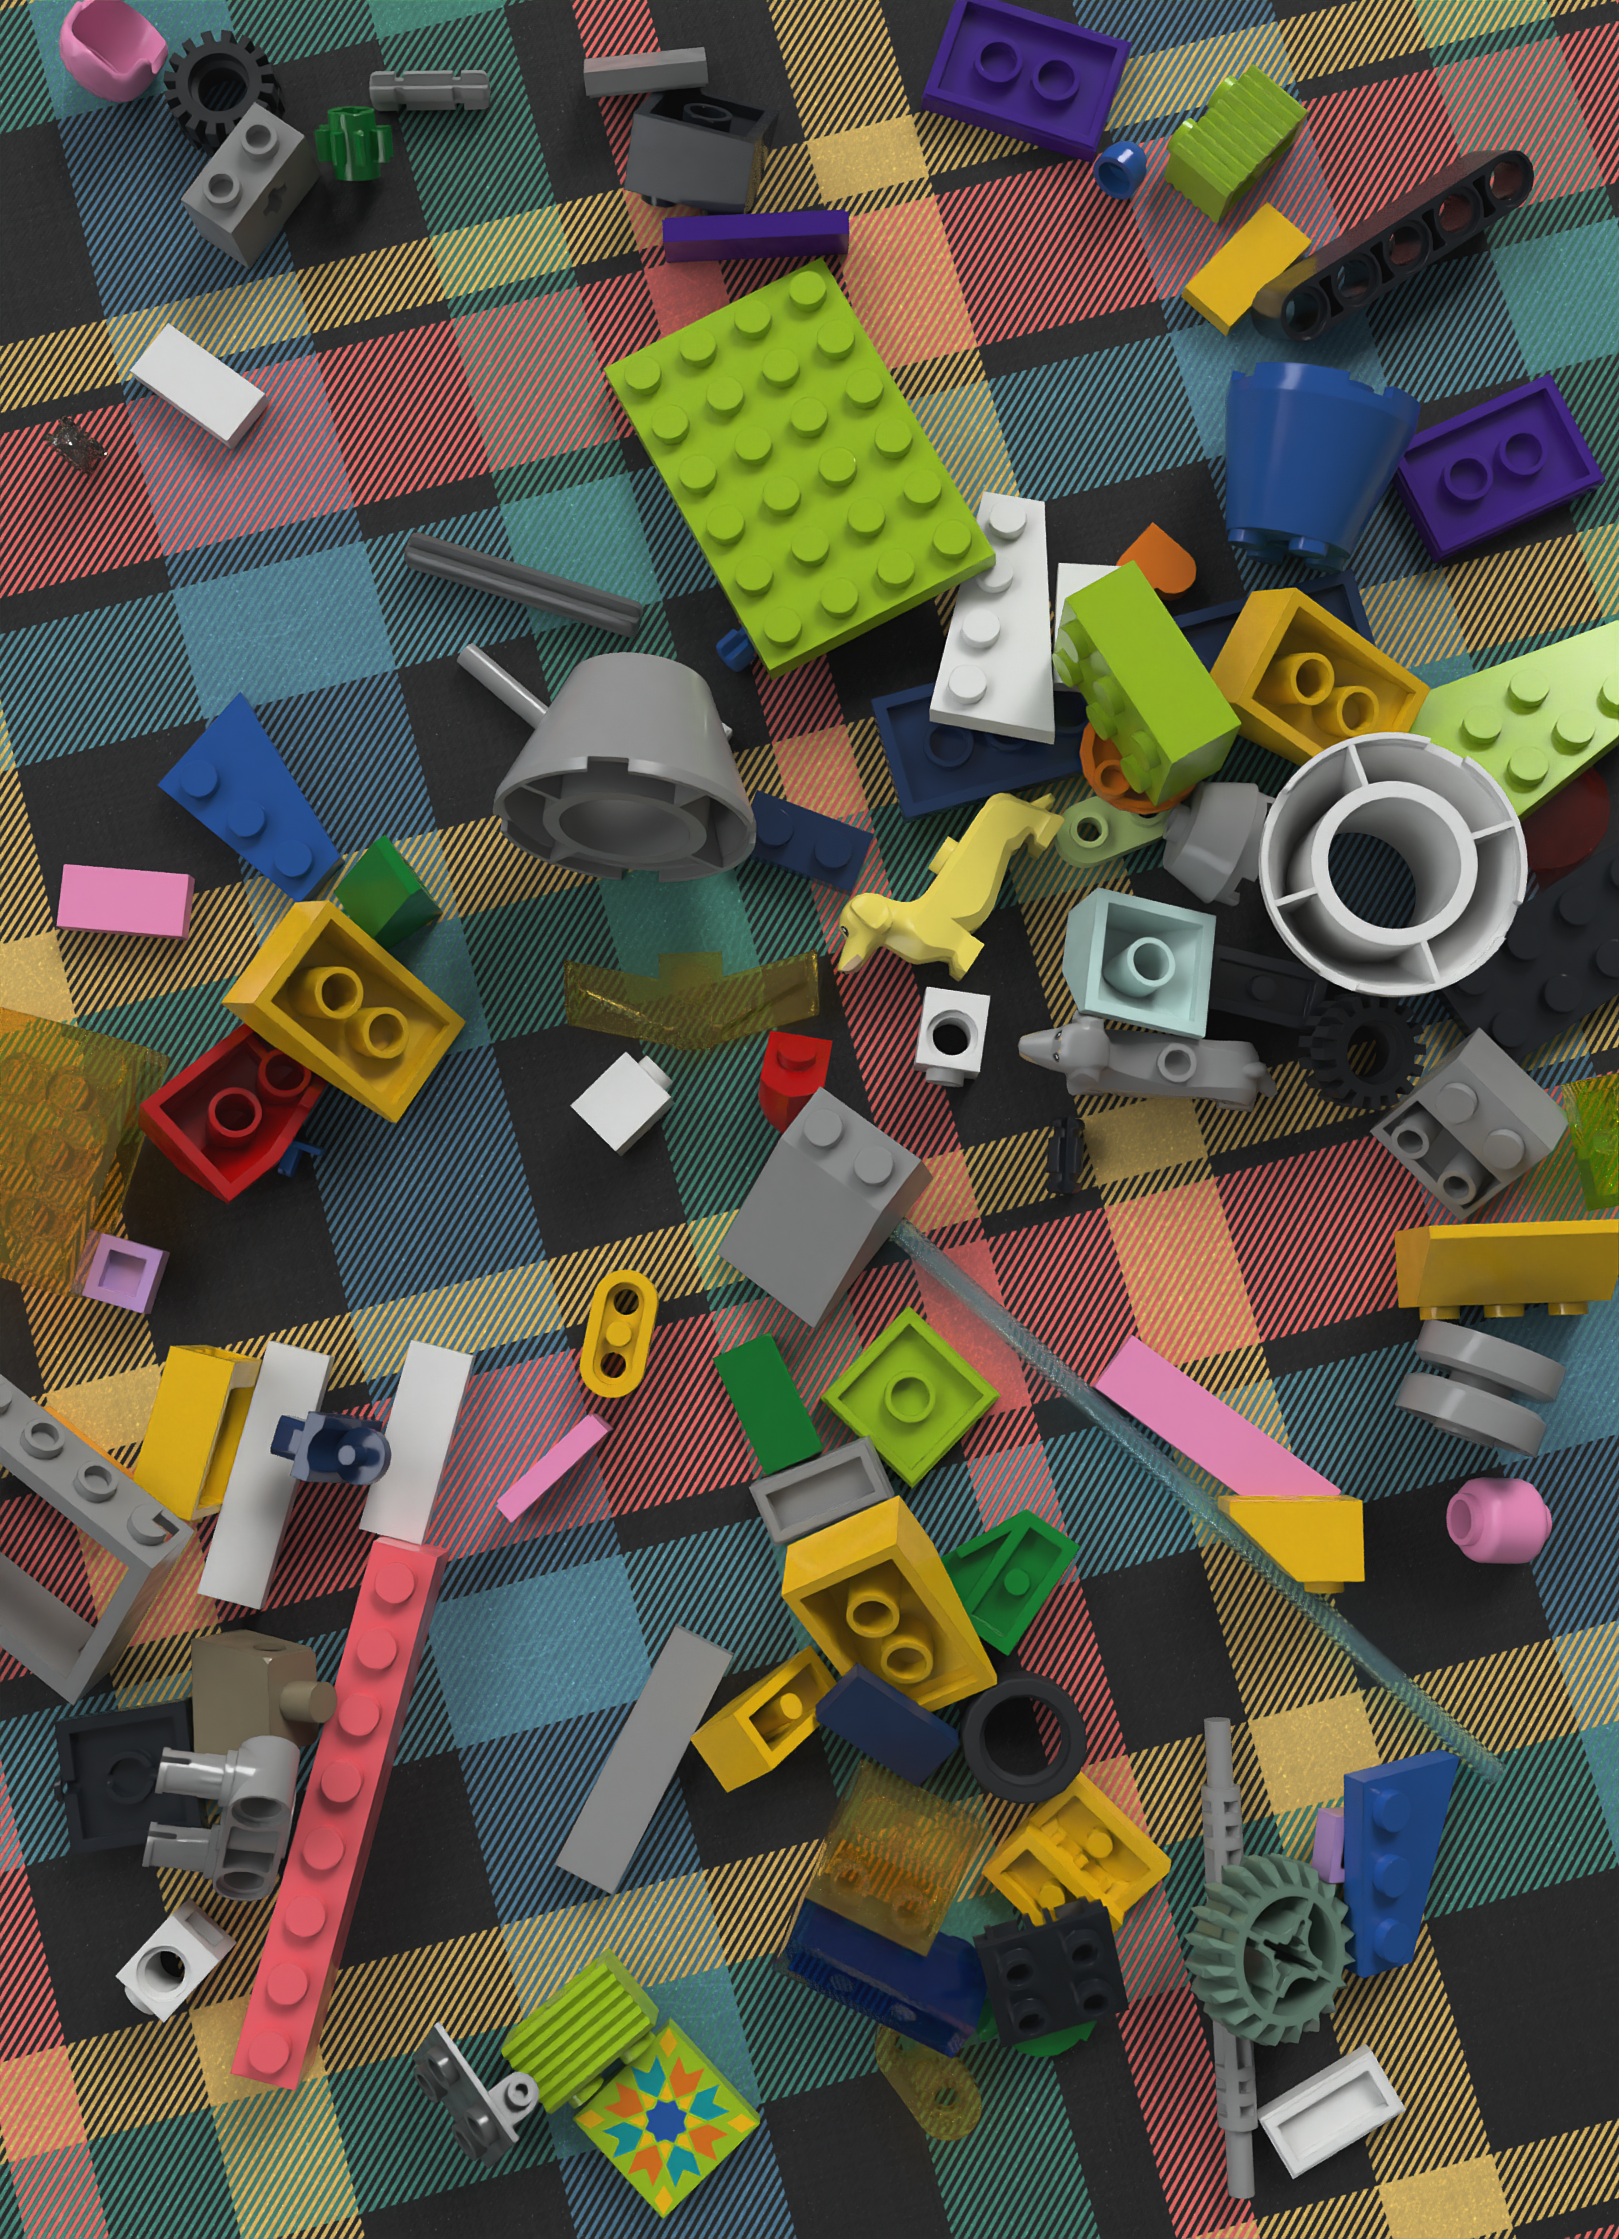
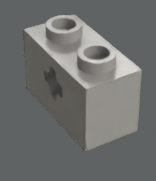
(251, 185)

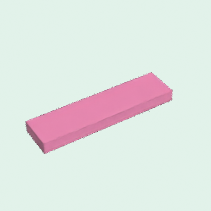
(1204, 1426)

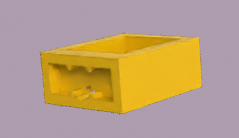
(196, 1429)

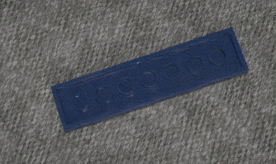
(955, 767)

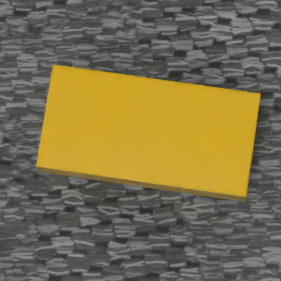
(1243, 266)

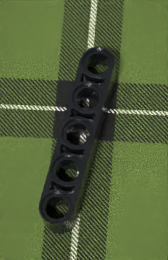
(1418, 239)

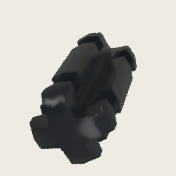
(1065, 1155)

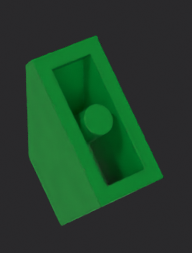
(386, 895)

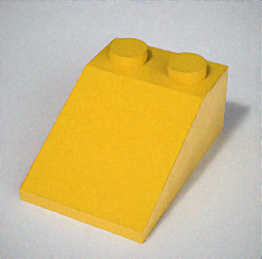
(1309, 678)
(344, 1008)
(885, 1601)

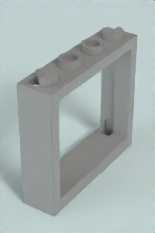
(111, 1511)

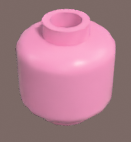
(1499, 1520)

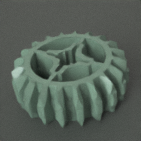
(1240, 1977)

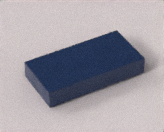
(887, 1725)

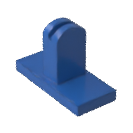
(293, 1154)

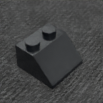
(699, 151)

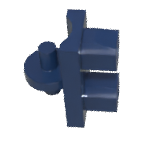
(333, 1448)

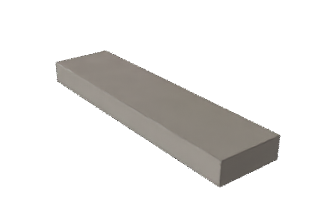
(644, 1759)

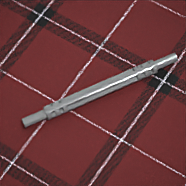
(1233, 2055)

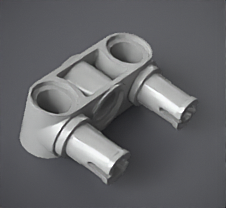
(256, 1818)

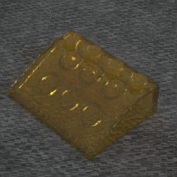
(65, 1144)

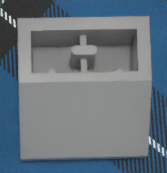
(1472, 1125)

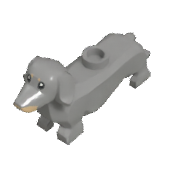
(1149, 1064)

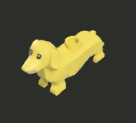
(959, 898)

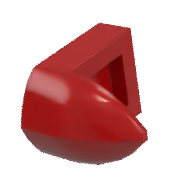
(791, 1075)

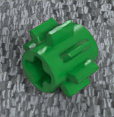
(354, 143)

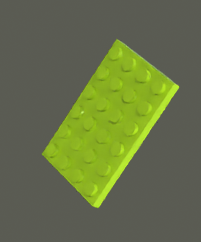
(799, 468)

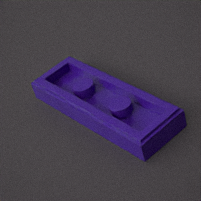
(756, 236)

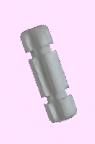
(429, 90)

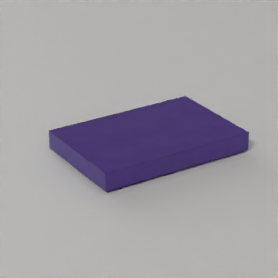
(1026, 76)
(1494, 469)

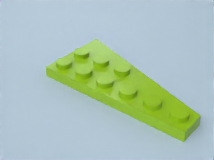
(1533, 717)

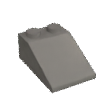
(822, 1207)

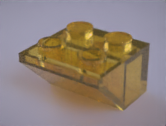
(893, 1857)

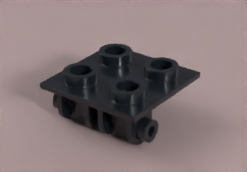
(1052, 1972)

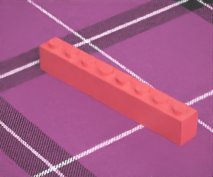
(340, 1813)

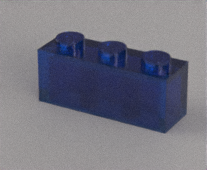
(919, 1996)

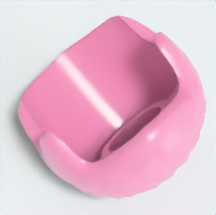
(111, 49)

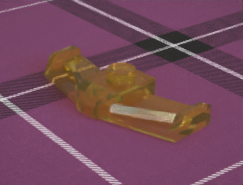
(691, 999)

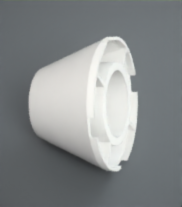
(1442, 820)

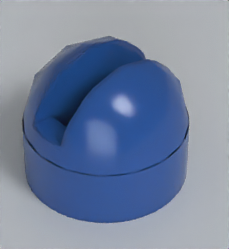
(1121, 169)

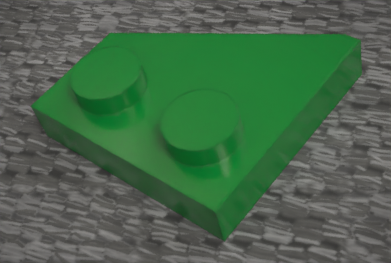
(1009, 1575)

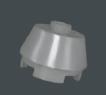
(1216, 838)

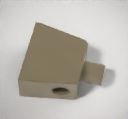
(255, 1688)

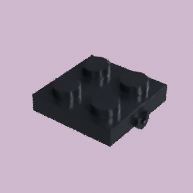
(113, 1774)

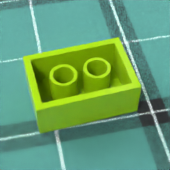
(1143, 684)

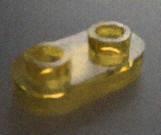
(919, 2077)

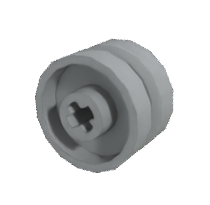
(1480, 1388)

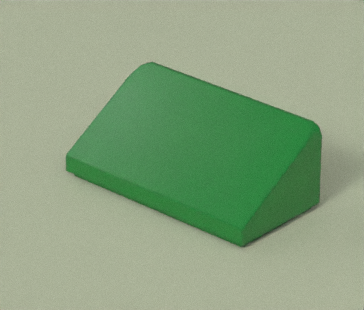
(768, 1403)

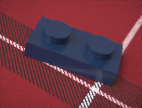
(808, 843)

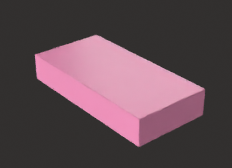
(125, 902)
(553, 1466)

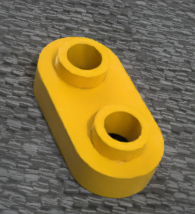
(619, 1333)

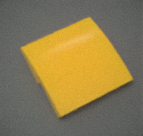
(1074, 1850)

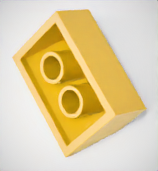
(1507, 1267)

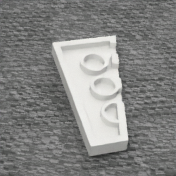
(999, 636)

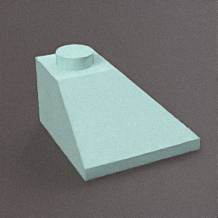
(1140, 962)

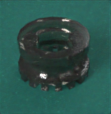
(74, 447)

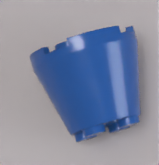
(1309, 460)

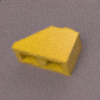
(1304, 1535)
(765, 1721)

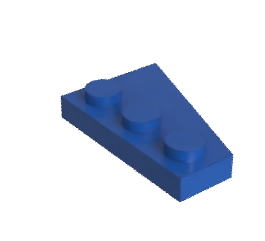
(252, 802)
(1390, 1853)

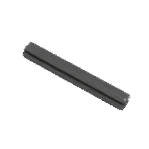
(523, 584)

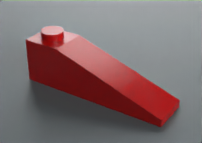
(231, 1112)

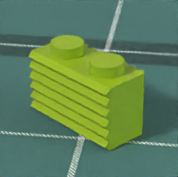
(1234, 143)
(582, 2032)

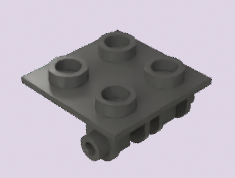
(481, 2117)

